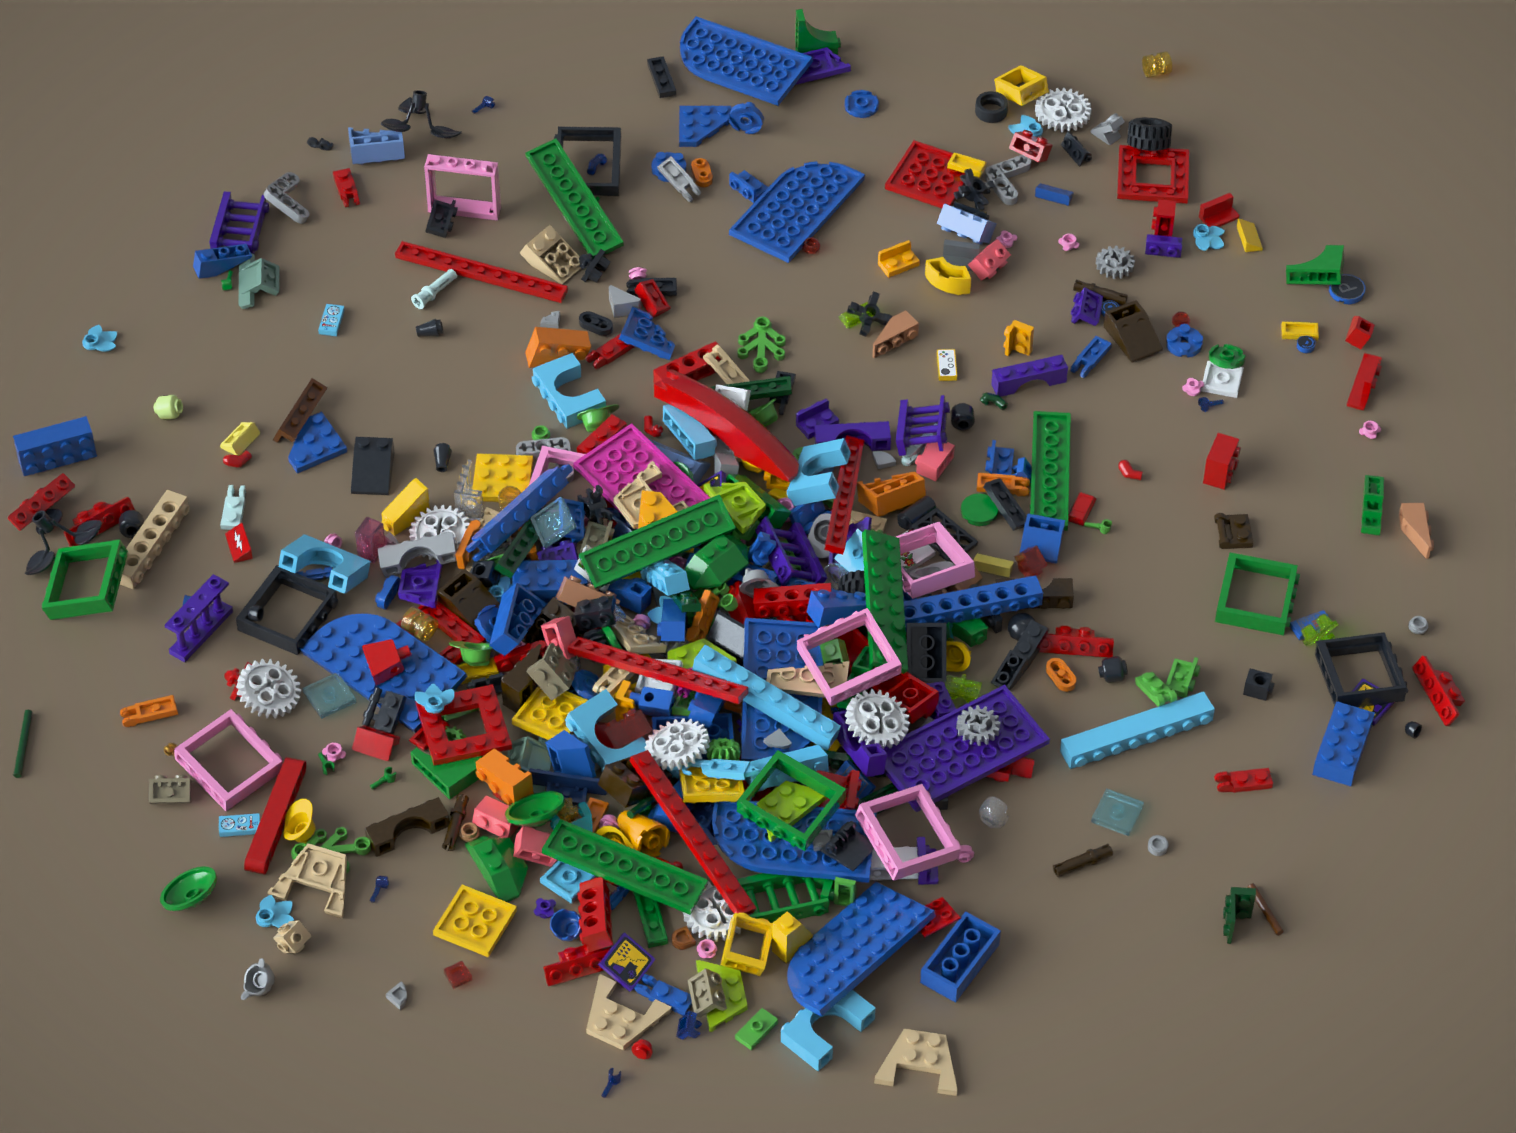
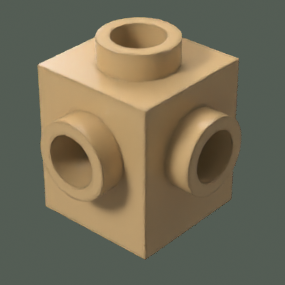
(292, 937)

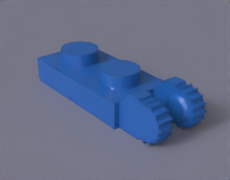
(1091, 355)
(663, 992)

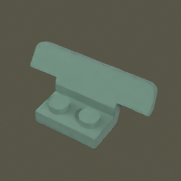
(256, 276)
(530, 754)

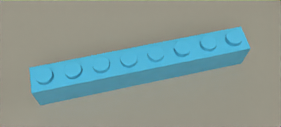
(770, 698)
(1137, 730)

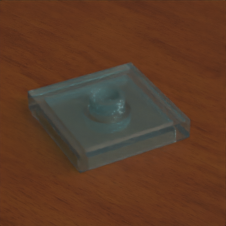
(553, 522)
(329, 695)
(1117, 812)

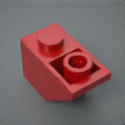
(1359, 332)

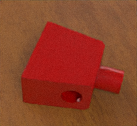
(385, 659)

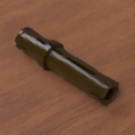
(1107, 294)
(457, 816)
(1091, 856)

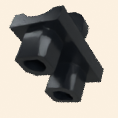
(591, 272)

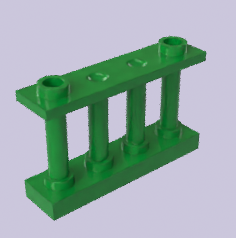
(768, 882)

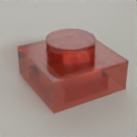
(457, 974)

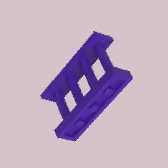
(224, 215)
(905, 422)
(802, 549)
(205, 625)

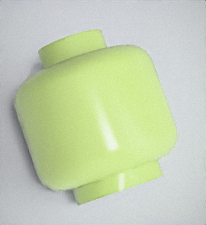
(168, 407)

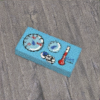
(331, 320)
(238, 824)

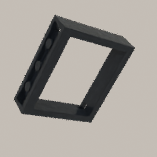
(610, 134)
(267, 590)
(1360, 644)

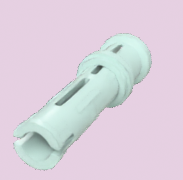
(429, 293)

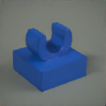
(1022, 469)

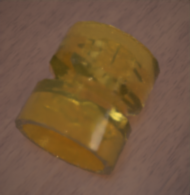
(1157, 64)
(507, 495)
(419, 624)

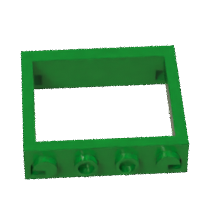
(110, 585)
(1254, 620)
(807, 777)

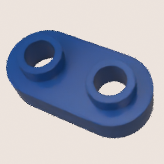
(388, 592)

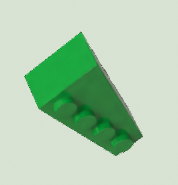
(774, 510)

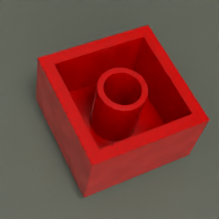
(1221, 461)

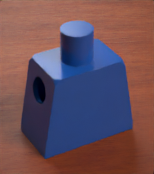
(654, 701)

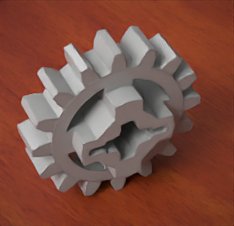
(1115, 262)
(978, 725)

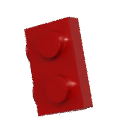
(850, 783)

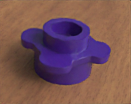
(544, 912)

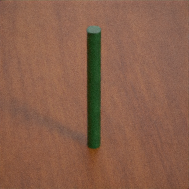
(22, 743)
(645, 803)

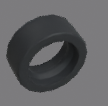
(991, 116)

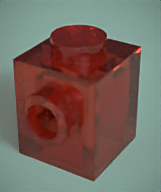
(1030, 561)

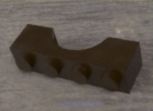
(1056, 595)
(427, 816)

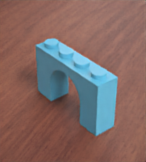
(556, 373)
(814, 458)
(347, 567)
(583, 721)
(812, 1048)

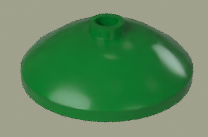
(535, 809)
(189, 889)

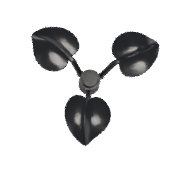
(419, 106)
(45, 523)

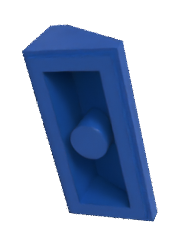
(1053, 194)

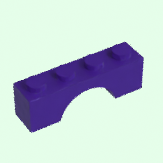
(1008, 379)
(875, 434)
(869, 758)

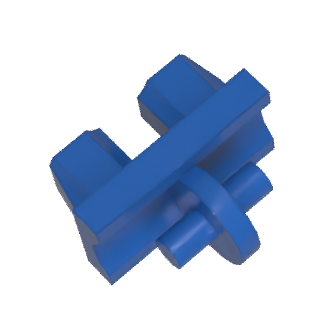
(761, 549)

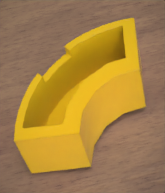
(948, 277)

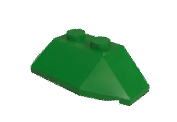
(717, 562)
(498, 866)

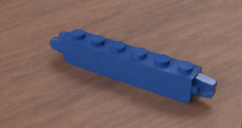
(519, 511)

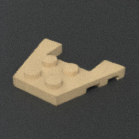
(629, 498)
(320, 870)
(617, 1023)
(923, 1053)

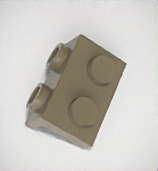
(597, 534)

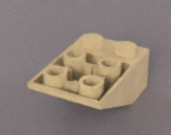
(551, 255)

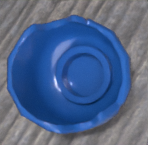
(565, 925)

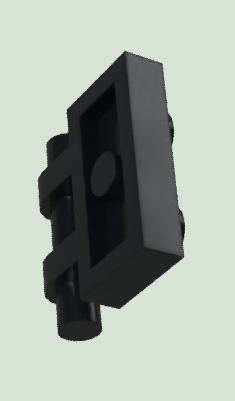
(389, 712)

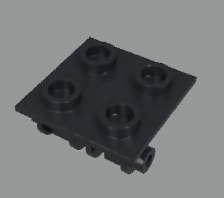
(848, 846)

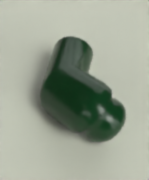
(996, 399)

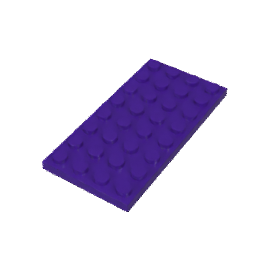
(947, 764)

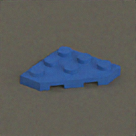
(700, 122)
(644, 334)
(315, 444)

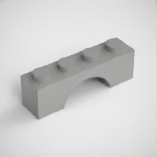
(396, 557)

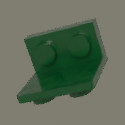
(1239, 905)

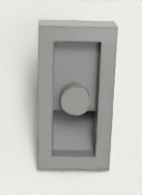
(1108, 130)

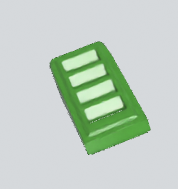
(844, 891)

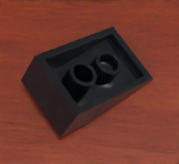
(372, 465)

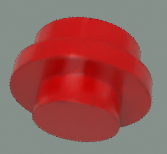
(642, 1049)

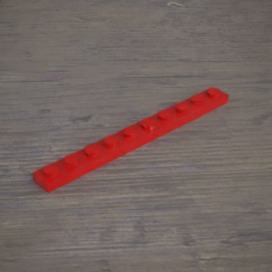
(482, 272)
(844, 499)
(658, 670)
(692, 833)

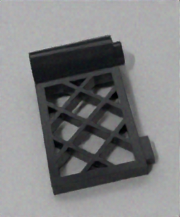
(921, 515)

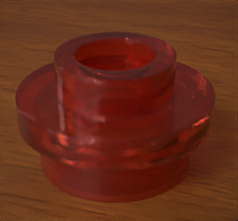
(811, 245)
(1180, 318)

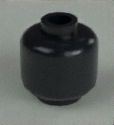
(962, 416)
(130, 523)
(1113, 669)

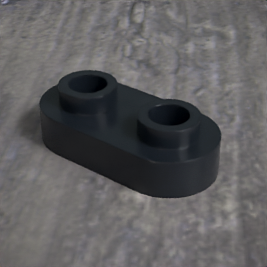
(595, 323)

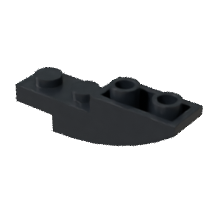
(1021, 657)

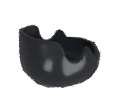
(1018, 624)

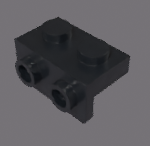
(440, 218)
(595, 613)

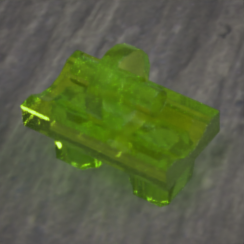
(1325, 625)
(963, 687)

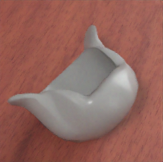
(258, 980)

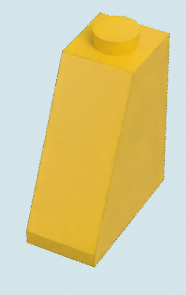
(406, 507)
(788, 936)

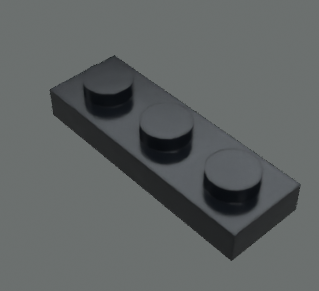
(661, 77)
(1006, 503)

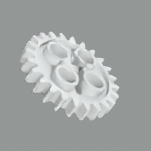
(1063, 110)
(424, 527)
(268, 688)
(879, 709)
(678, 743)
(701, 918)

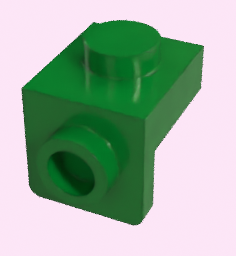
(827, 887)

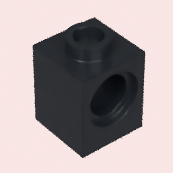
(486, 573)
(1258, 684)

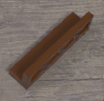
(301, 411)

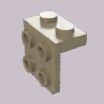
(553, 672)

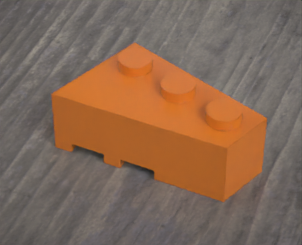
(554, 343)
(891, 494)
(504, 777)

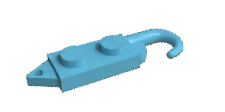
(723, 768)

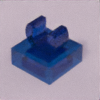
(687, 1024)

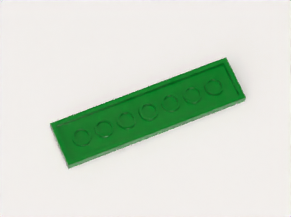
(574, 198)
(1050, 465)
(657, 542)
(885, 594)
(625, 866)

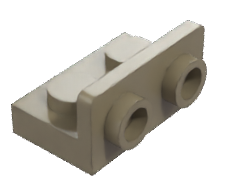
(170, 790)
(706, 992)

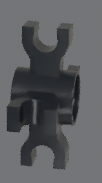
(974, 189)
(856, 309)
(595, 506)

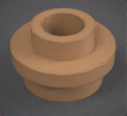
(469, 828)

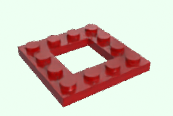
(1179, 181)
(454, 628)
(447, 751)

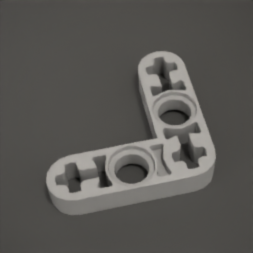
(1019, 165)
(278, 196)
(555, 442)

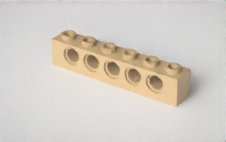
(153, 536)

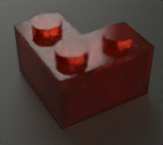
(627, 729)

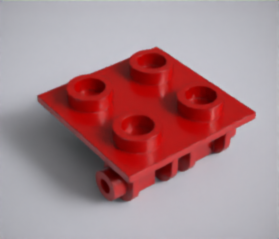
(944, 916)

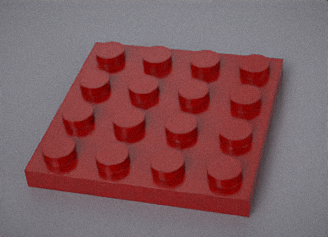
(925, 175)

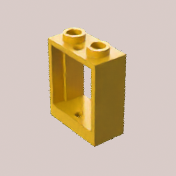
(1021, 95)
(743, 962)

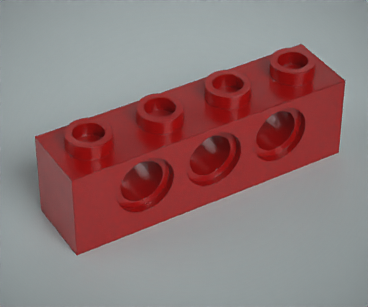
(690, 365)
(784, 599)
(595, 914)

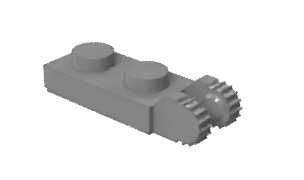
(678, 178)

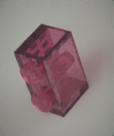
(369, 538)

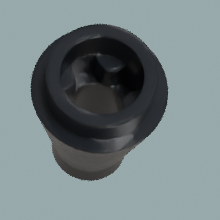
(430, 328)
(442, 456)

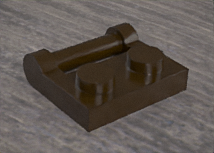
(1239, 529)

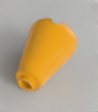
(644, 833)

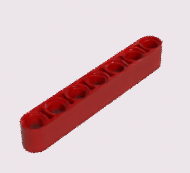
(274, 815)

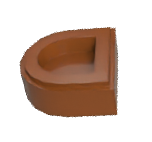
(683, 938)

